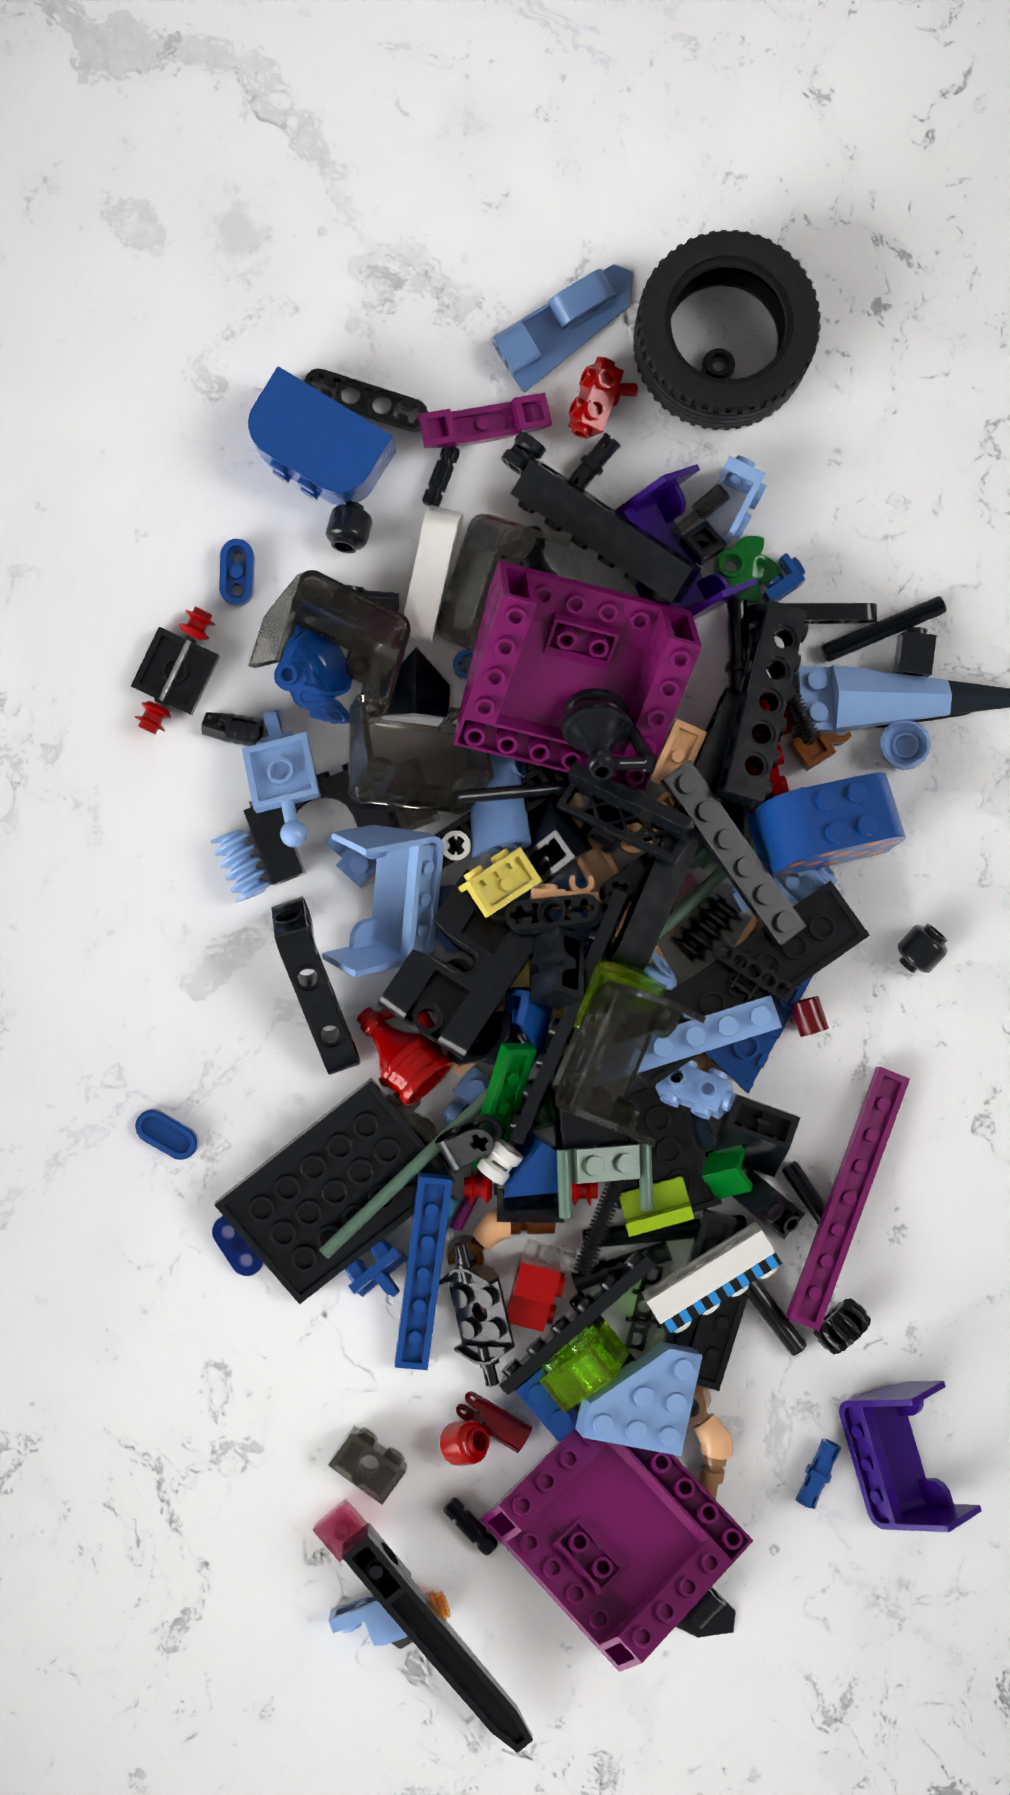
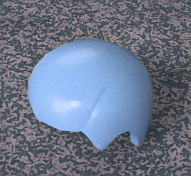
(905, 745)

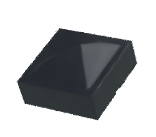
(702, 542)

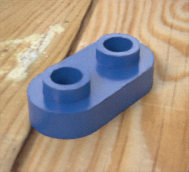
(236, 573)

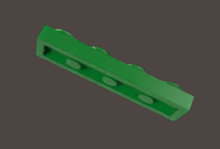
(508, 1084)

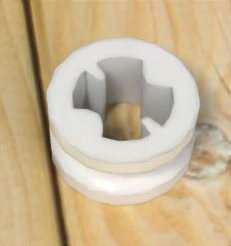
(466, 845)

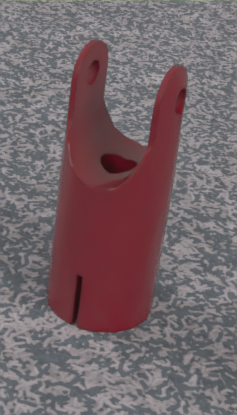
(495, 1421)

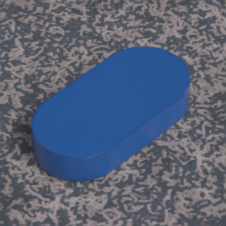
(167, 1134)

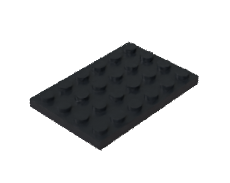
(320, 1183)

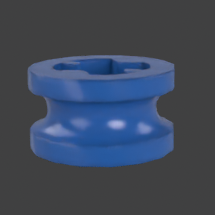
(458, 659)

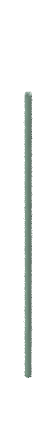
(475, 1107)

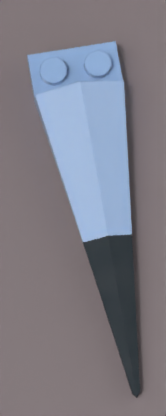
(865, 698)

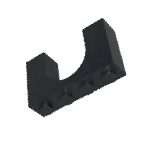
(284, 861)

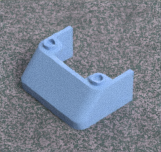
(402, 901)

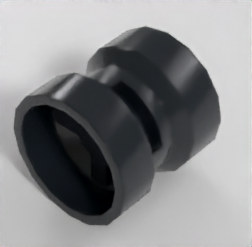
(523, 450)

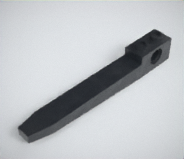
(428, 1629)

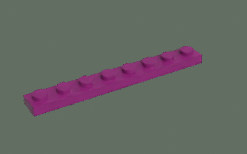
(847, 1198)

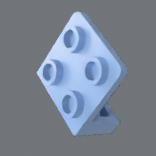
(743, 477)

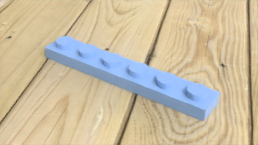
(716, 1031)

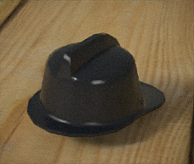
(489, 1041)

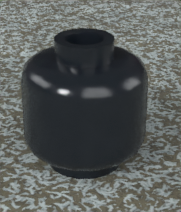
(348, 527)
(922, 948)

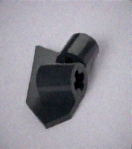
(709, 1616)

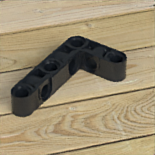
(314, 992)

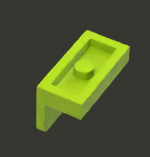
(670, 1207)

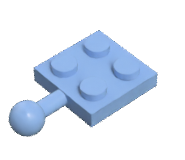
(281, 776)

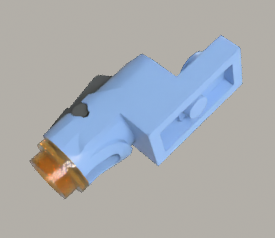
(379, 1623)

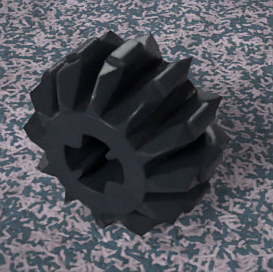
(842, 1326)

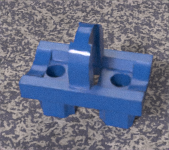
(366, 1278)

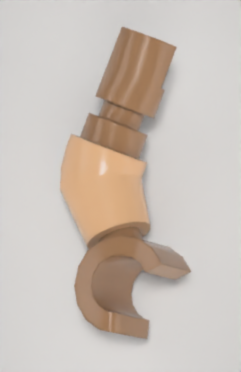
(714, 1440)

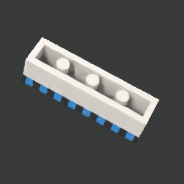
(712, 1278)

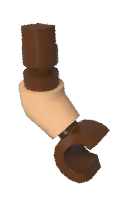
(491, 1232)

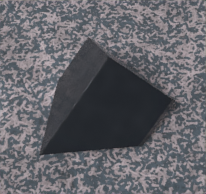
(419, 689)

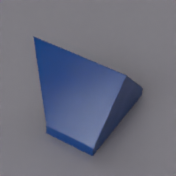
(528, 1018)
(536, 1171)

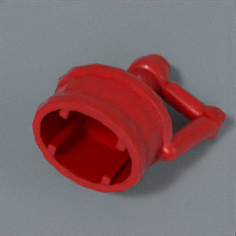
(407, 1060)

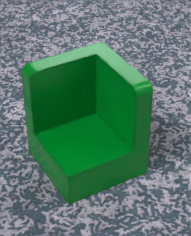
(724, 1172)

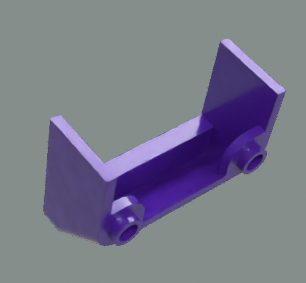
(655, 512)
(890, 1464)

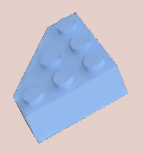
(646, 1401)

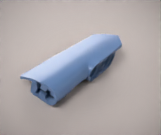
(563, 325)
(501, 822)

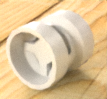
(500, 1162)

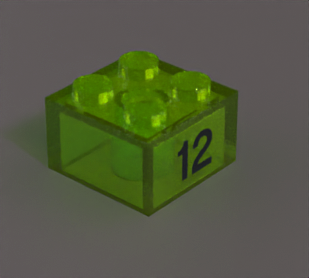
(584, 1365)

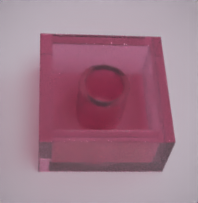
(338, 1527)

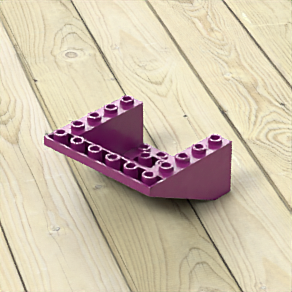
(561, 636)
(617, 1541)

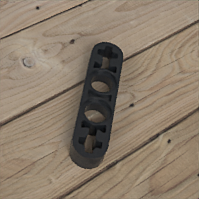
(368, 395)
(829, 612)

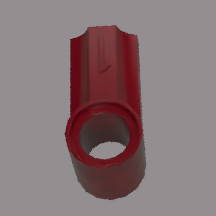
(808, 1016)

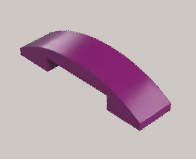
(484, 423)

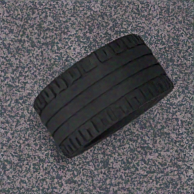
(738, 262)

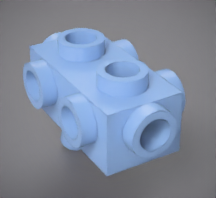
(701, 1091)

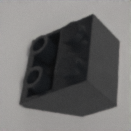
(554, 841)
(762, 1132)

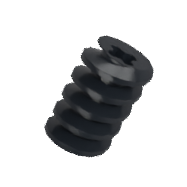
(706, 929)

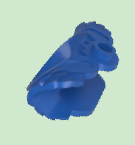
(315, 675)

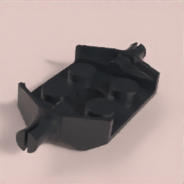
(482, 1336)

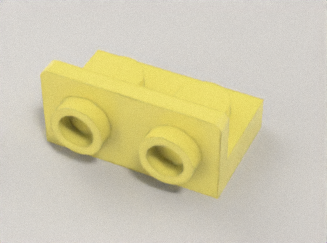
(501, 882)

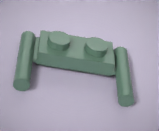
(604, 1165)

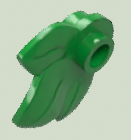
(749, 565)

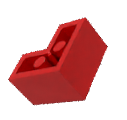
(534, 1293)

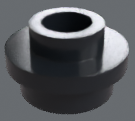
(718, 355)

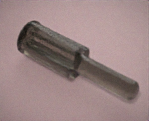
(703, 508)

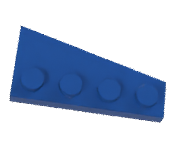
(746, 1057)

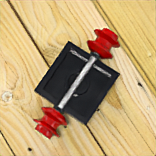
(175, 670)
(530, 1208)

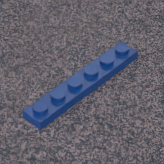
(423, 1271)

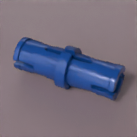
(818, 1473)

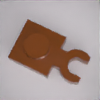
(819, 751)

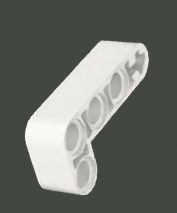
(431, 571)

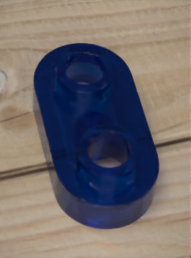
(234, 1248)

